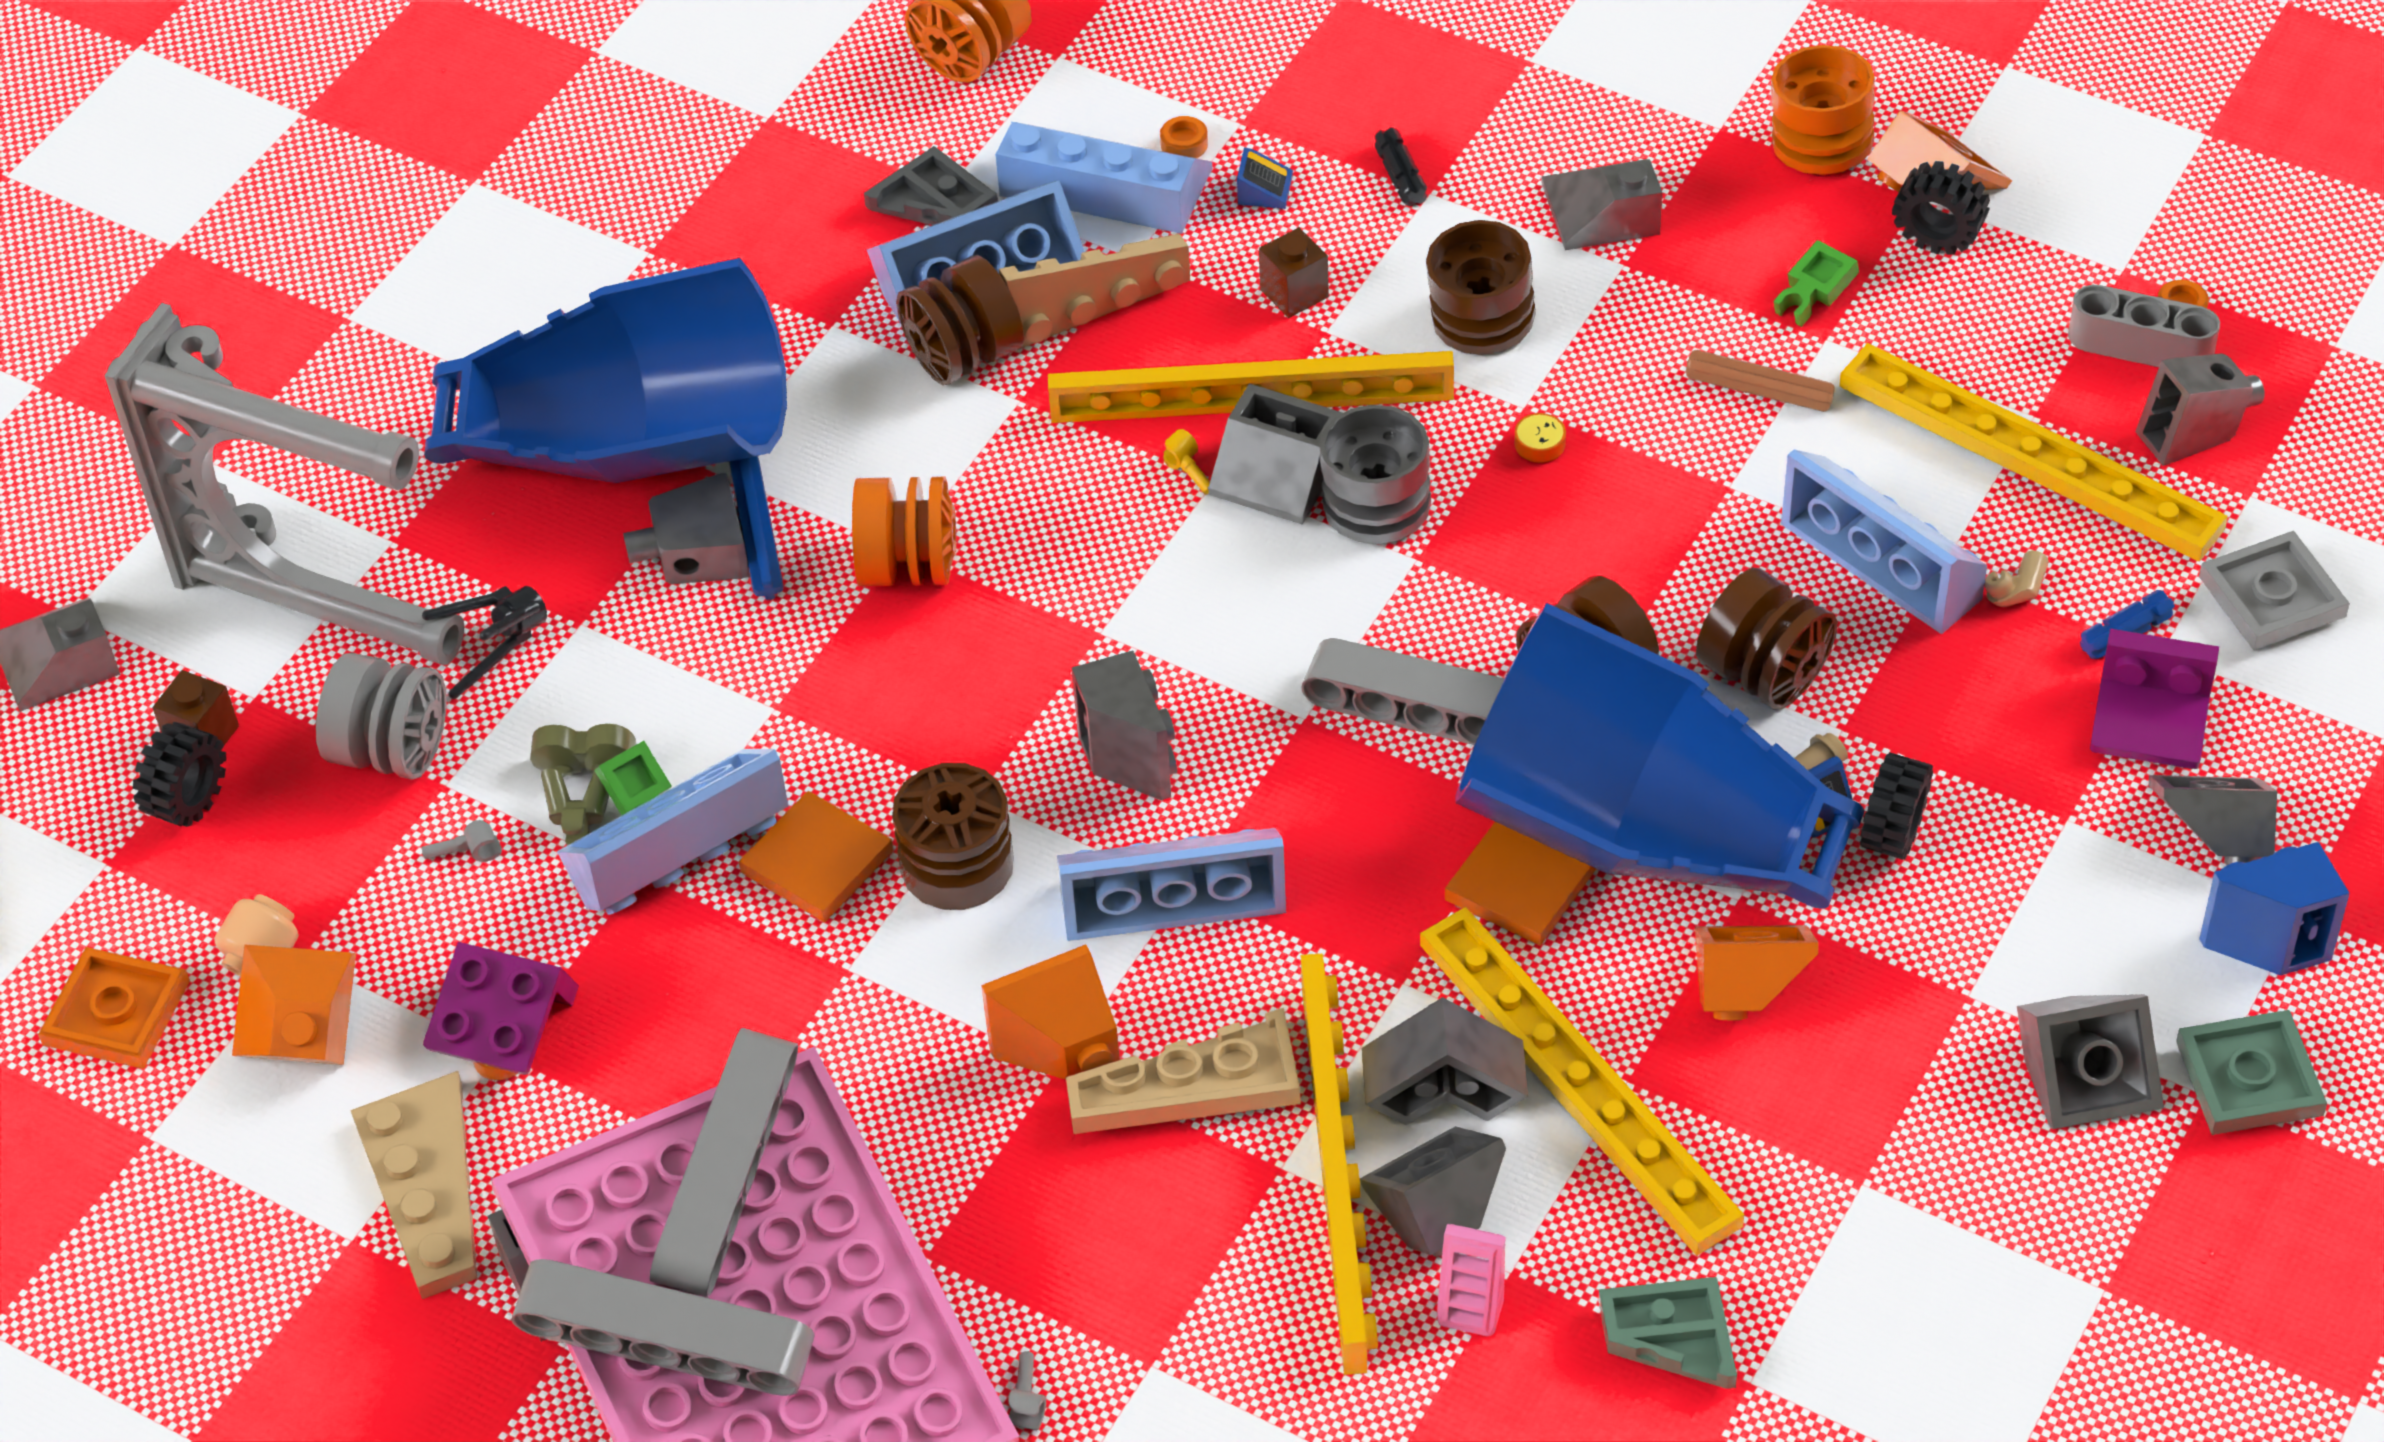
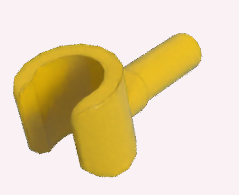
(1178, 454)

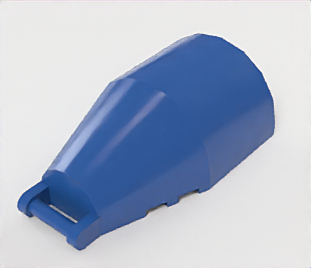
(625, 385)
(1646, 770)

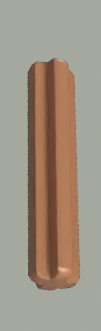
(1760, 380)

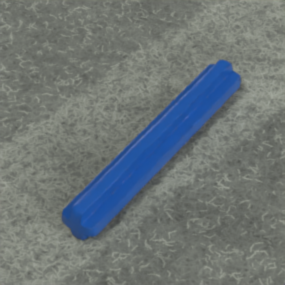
(756, 527)

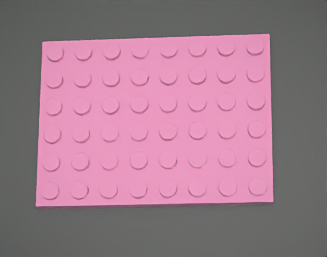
(810, 1246)

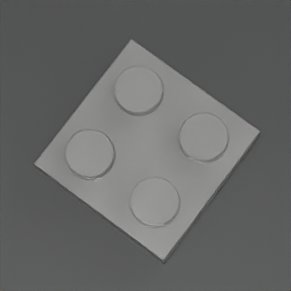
(2274, 590)

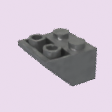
(1272, 454)
(1122, 726)

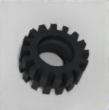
(1950, 191)
(179, 774)
(1896, 806)

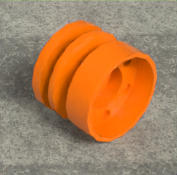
(965, 35)
(1823, 109)
(902, 531)

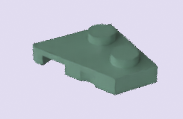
(1671, 1328)

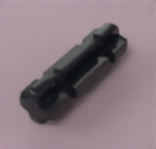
(1400, 166)

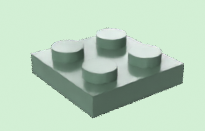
(2251, 1072)

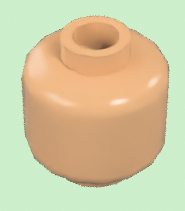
(254, 923)

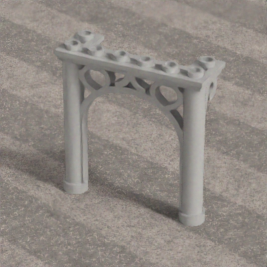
(197, 516)

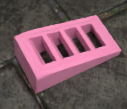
(1471, 1286)

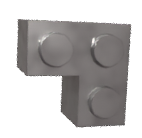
(1443, 1058)

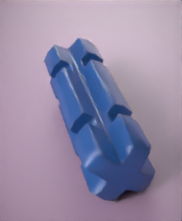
(2133, 618)

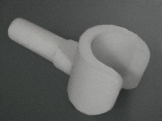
(477, 838)
(1025, 1406)

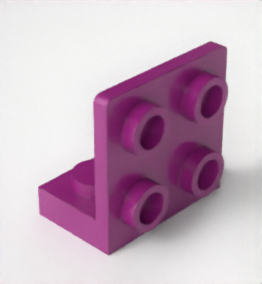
(2154, 699)
(495, 1007)

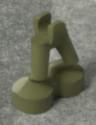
(565, 752)

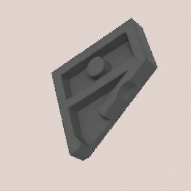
(929, 190)

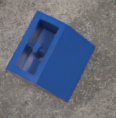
(2276, 910)

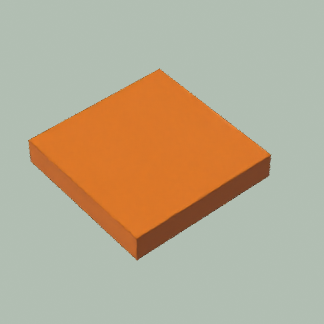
(816, 856)
(1518, 883)
(114, 1007)

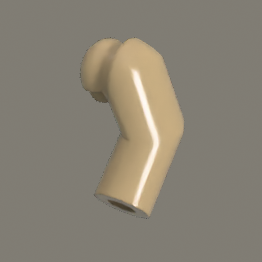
(2021, 587)

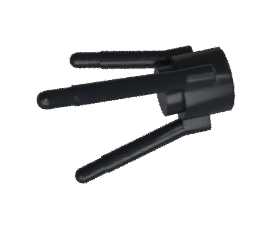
(512, 617)

